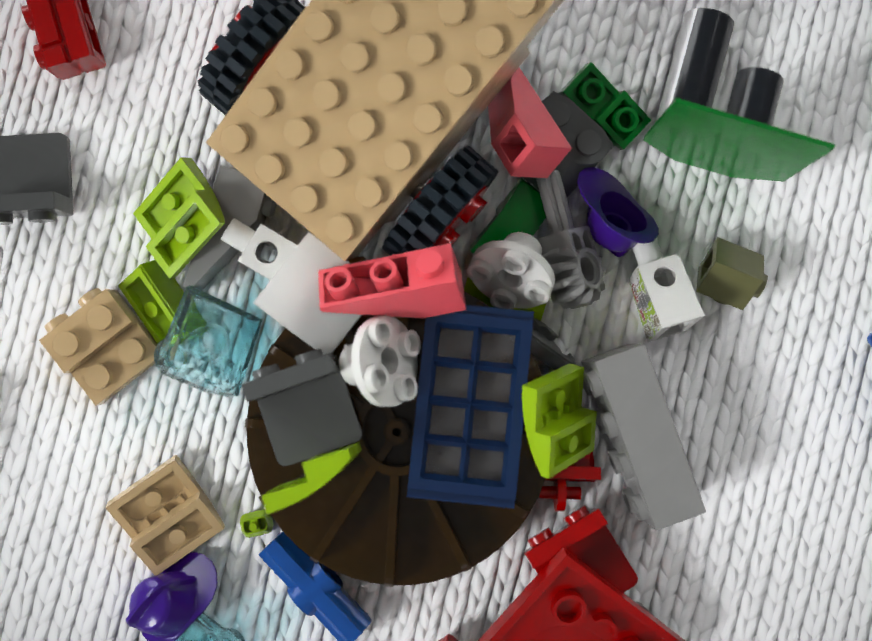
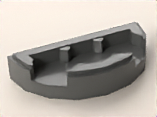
(544, 347)

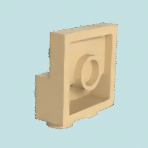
(100, 344)

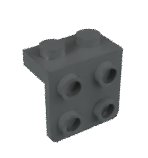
(35, 177)
(305, 407)

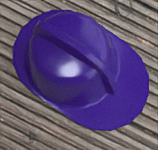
(613, 213)
(174, 599)

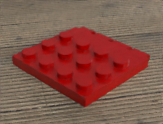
(575, 605)

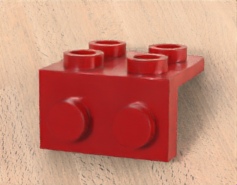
(589, 541)

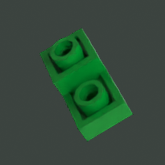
(610, 109)
(518, 212)

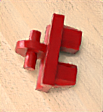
(580, 471)

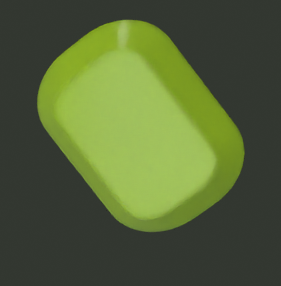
(256, 523)

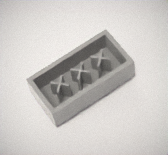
(642, 436)

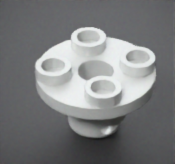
(512, 272)
(382, 361)

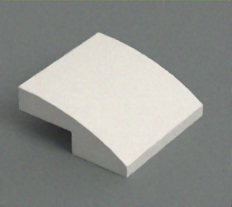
(294, 297)

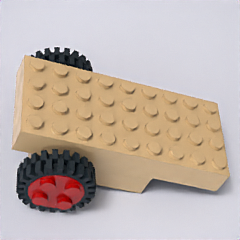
(360, 103)

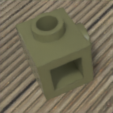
(731, 274)

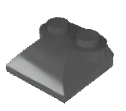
(583, 134)

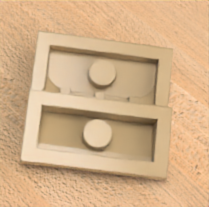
(165, 515)

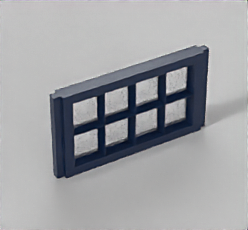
(471, 406)

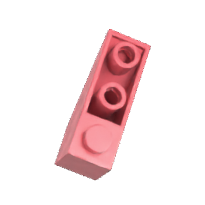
(525, 131)
(397, 285)

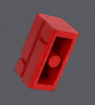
(64, 36)

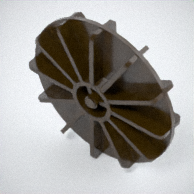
(363, 515)

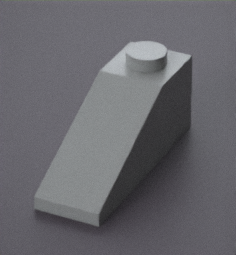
(238, 200)

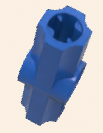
(316, 589)

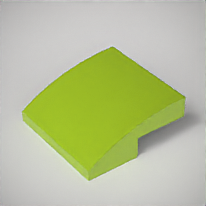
(180, 216)
(555, 420)
(318, 472)

